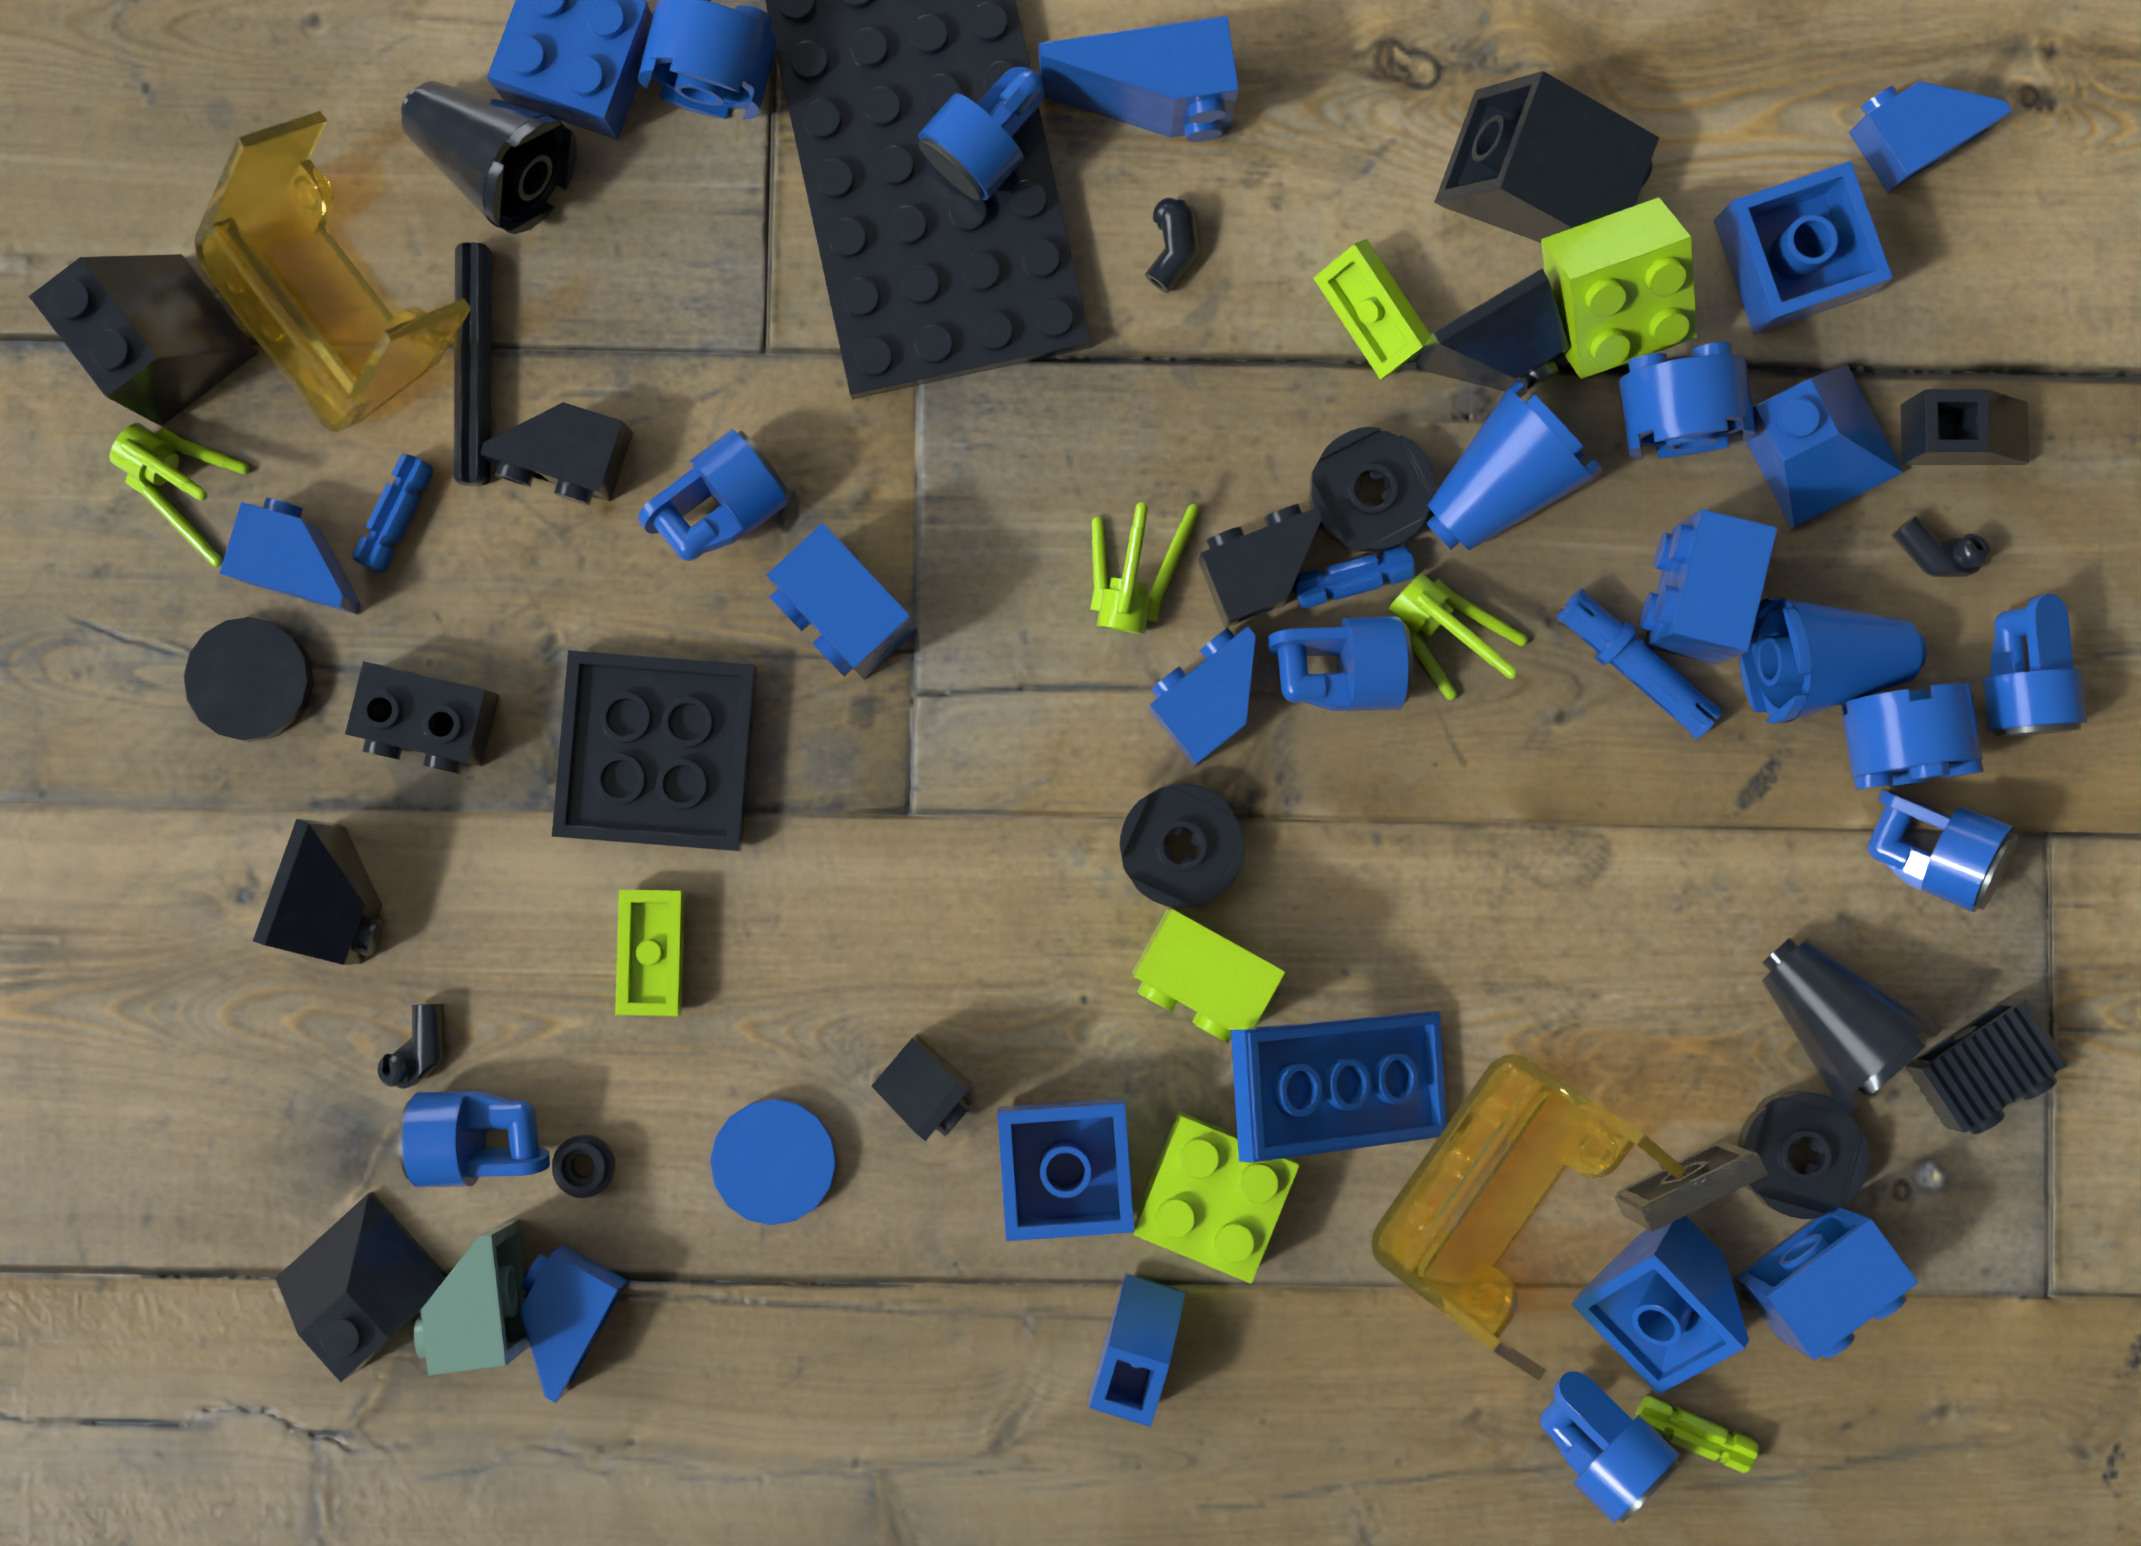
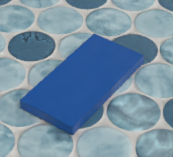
(1338, 1085)

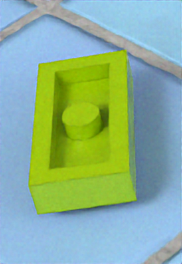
(1373, 308)
(650, 952)

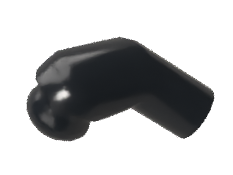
(1181, 241)
(420, 1053)

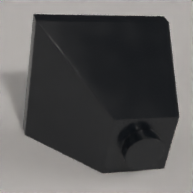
(1501, 339)
(321, 898)
(358, 1287)

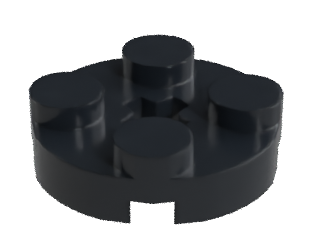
(1382, 456)
(1214, 832)
(1832, 1133)

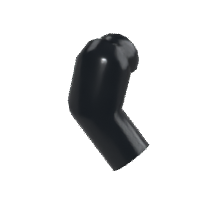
(1942, 556)

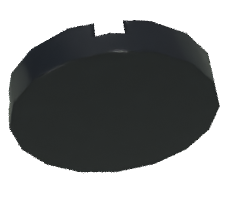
(248, 679)

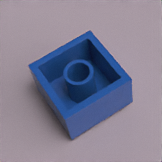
(573, 59)
(1802, 247)
(1708, 586)
(843, 601)
(1065, 1169)
(1827, 1282)

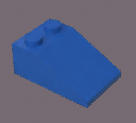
(1153, 77)

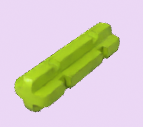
(1699, 1434)

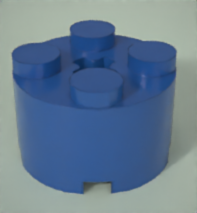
(709, 56)
(1686, 402)
(1912, 736)

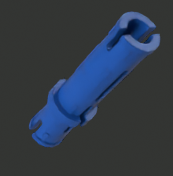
(1638, 663)

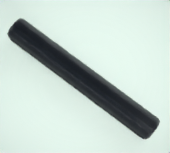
(472, 365)

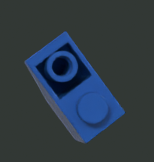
(1210, 701)
(1137, 1350)

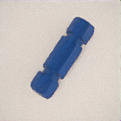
(393, 513)
(1354, 577)

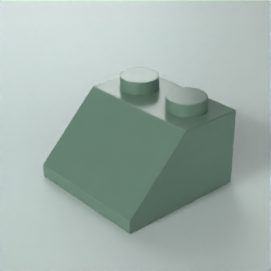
(476, 1310)

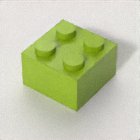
(1622, 286)
(1205, 974)
(1211, 1202)

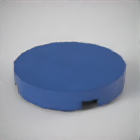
(773, 1161)

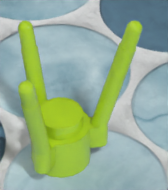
(152, 460)
(1125, 603)
(1428, 606)

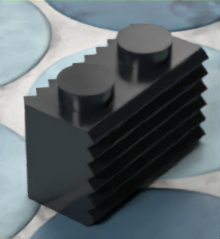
(1988, 1066)

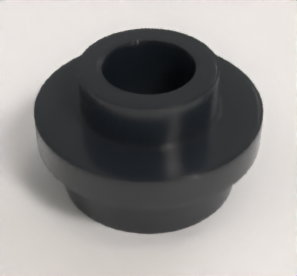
(564, 1166)

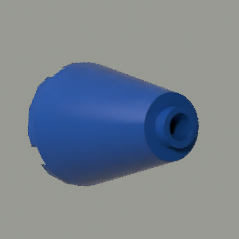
(1508, 472)
(1822, 656)

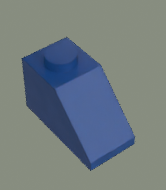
(1920, 128)
(287, 556)
(566, 1313)

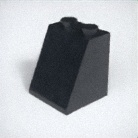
(1544, 158)
(144, 330)

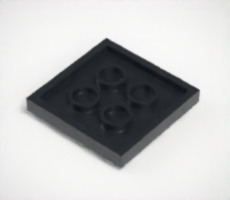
(654, 750)

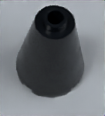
(492, 151)
(1844, 1019)

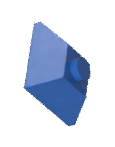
(1820, 445)
(1666, 1305)

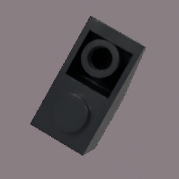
(1964, 428)
(566, 448)
(1258, 569)
(924, 1089)

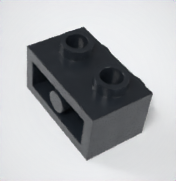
(422, 715)

